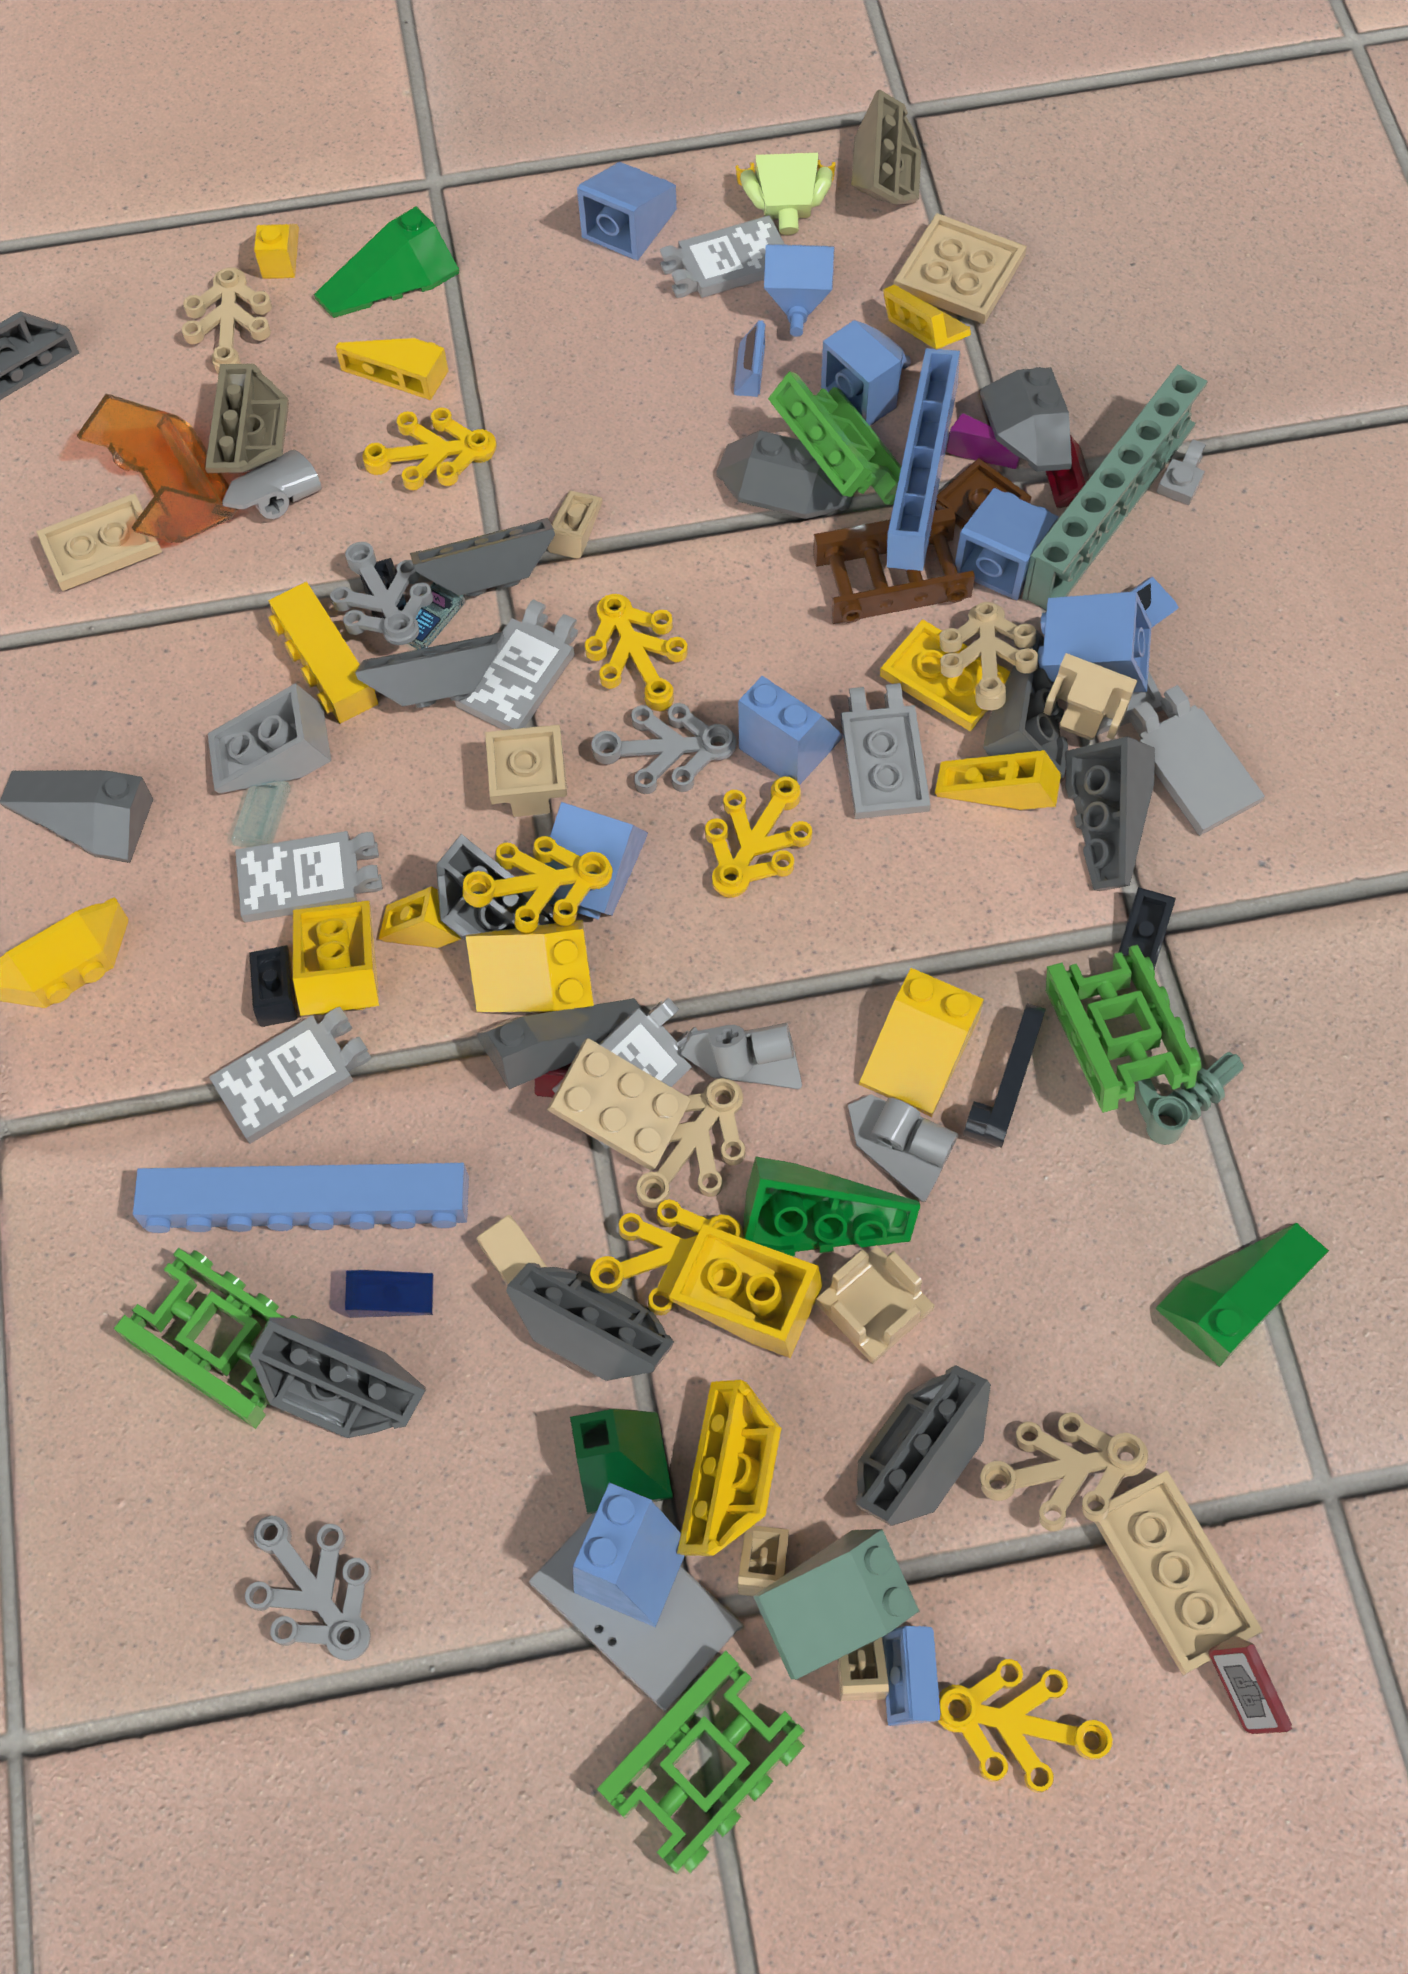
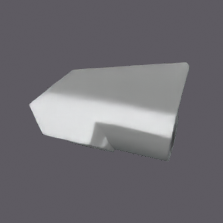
(273, 484)
(751, 1056)
(902, 1142)

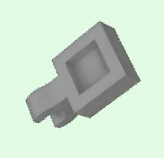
(1184, 477)

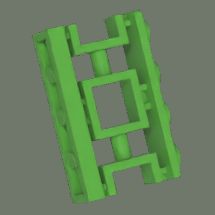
(837, 438)
(1093, 1041)
(197, 1361)
(679, 1738)

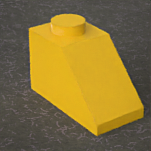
(277, 250)
(416, 921)

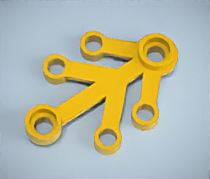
(471, 446)
(635, 644)
(755, 841)
(542, 879)
(671, 1251)
(1014, 1723)

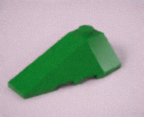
(396, 260)
(809, 1209)
(1235, 1295)

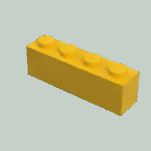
(321, 651)

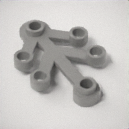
(398, 626)
(669, 746)
(315, 1593)

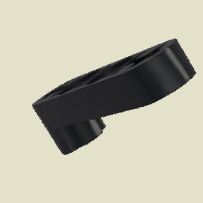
(992, 1123)

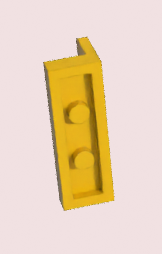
(922, 319)

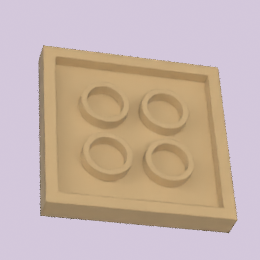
(960, 268)

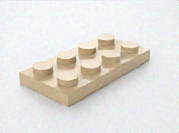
(1175, 1571)

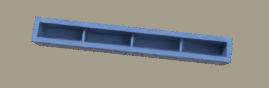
(923, 460)
(301, 1196)

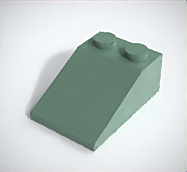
(836, 1602)

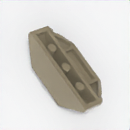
(887, 153)
(246, 420)

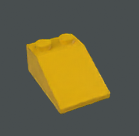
(334, 958)
(530, 969)
(922, 1041)
(748, 1289)

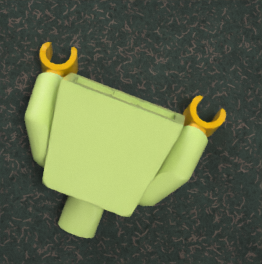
(786, 186)

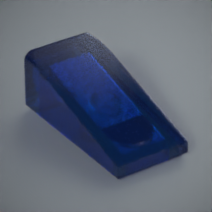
(388, 1293)

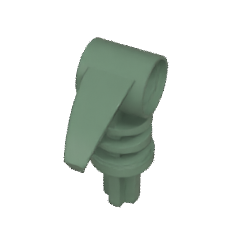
(1183, 1102)

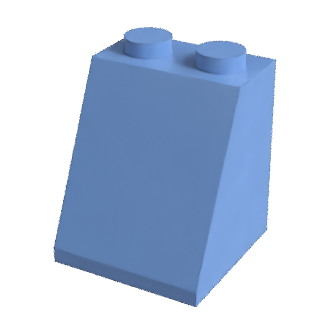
(625, 208)
(1000, 542)
(1099, 629)
(783, 731)
(587, 832)
(628, 1556)

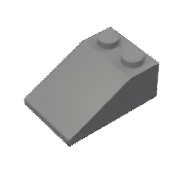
(270, 742)

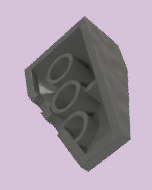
(1021, 722)
(1111, 798)
(88, 807)
(547, 1041)

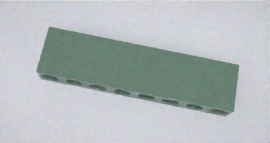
(1113, 489)

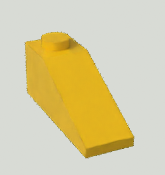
(397, 363)
(1005, 780)

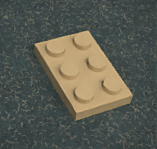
(96, 542)
(619, 1104)

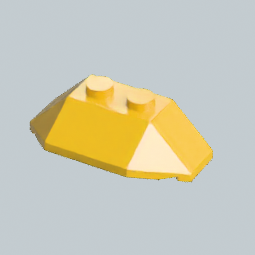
(63, 956)
(730, 1469)

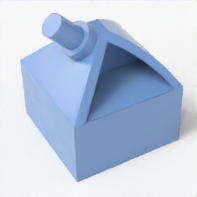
(798, 279)
(864, 368)

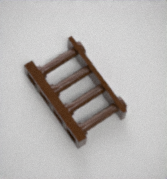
(869, 542)

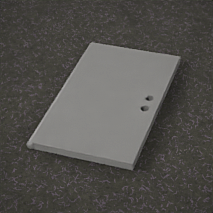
(654, 1659)

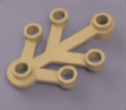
(230, 285)
(987, 620)
(696, 1136)
(1070, 1466)

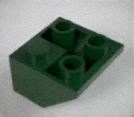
(620, 1450)

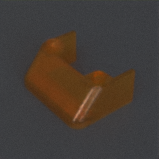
(171, 463)

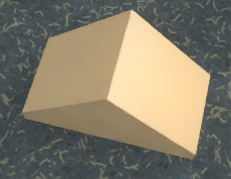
(762, 1558)
(864, 1673)

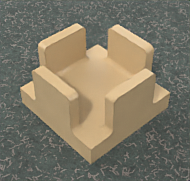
(1091, 696)
(526, 768)
(875, 1301)

